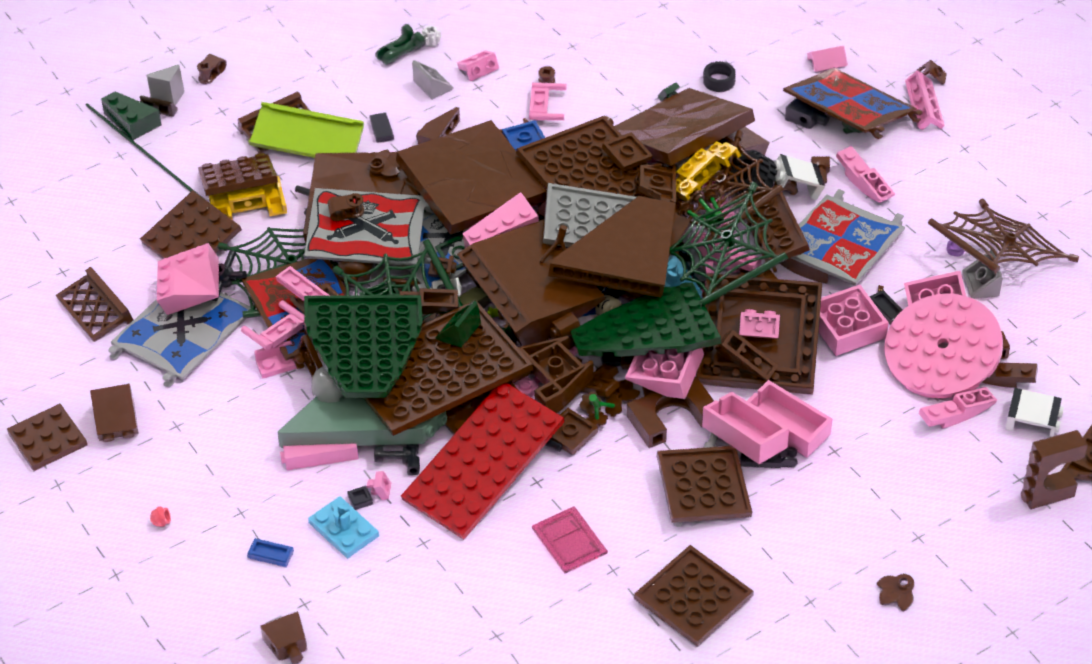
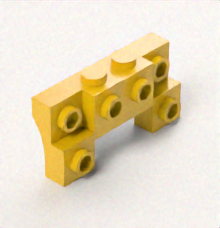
(702, 167)
(251, 198)

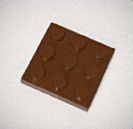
(47, 437)

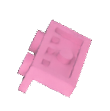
(479, 64)
(759, 324)
(272, 362)

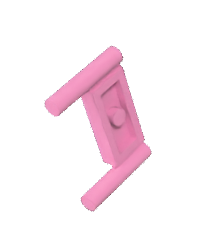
(540, 100)
(279, 331)

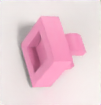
(380, 485)

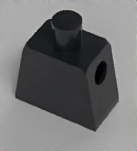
(805, 114)

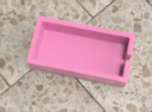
(806, 424)
(745, 427)

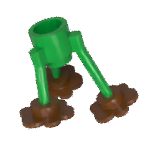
(704, 197)

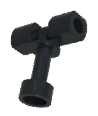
(408, 456)

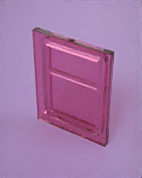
(569, 539)

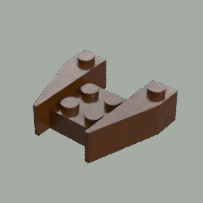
(558, 371)

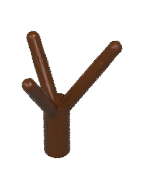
(559, 240)

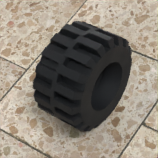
(767, 170)

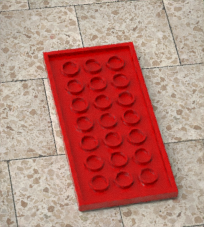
(482, 459)

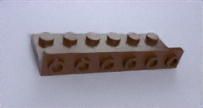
(783, 232)

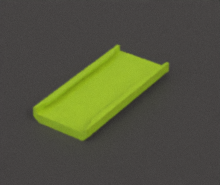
(304, 131)

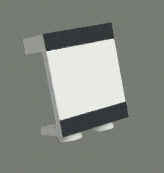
(799, 171)
(1035, 409)

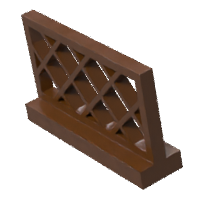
(248, 121)
(108, 298)

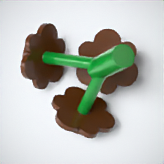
(592, 403)

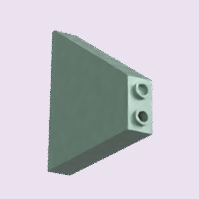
(348, 423)

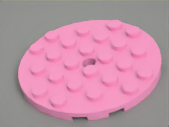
(942, 372)

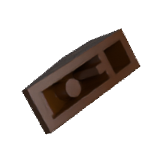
(439, 126)
(745, 355)

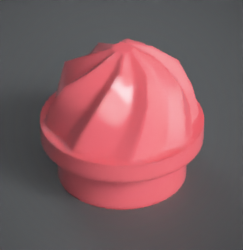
(160, 516)

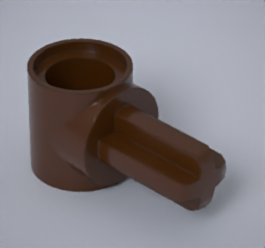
(824, 165)

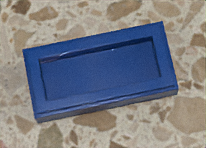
(270, 552)

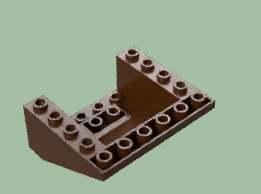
(519, 283)

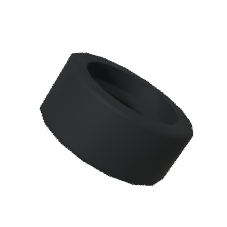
(719, 85)

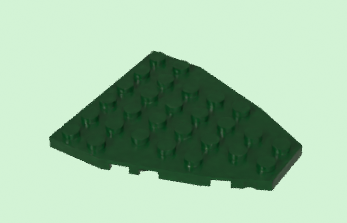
(650, 324)
(363, 339)

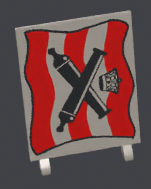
(388, 226)

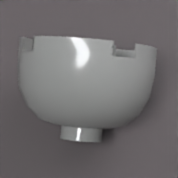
(324, 387)

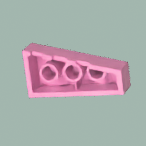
(509, 216)

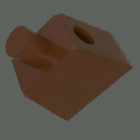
(285, 637)

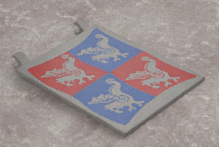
(846, 238)

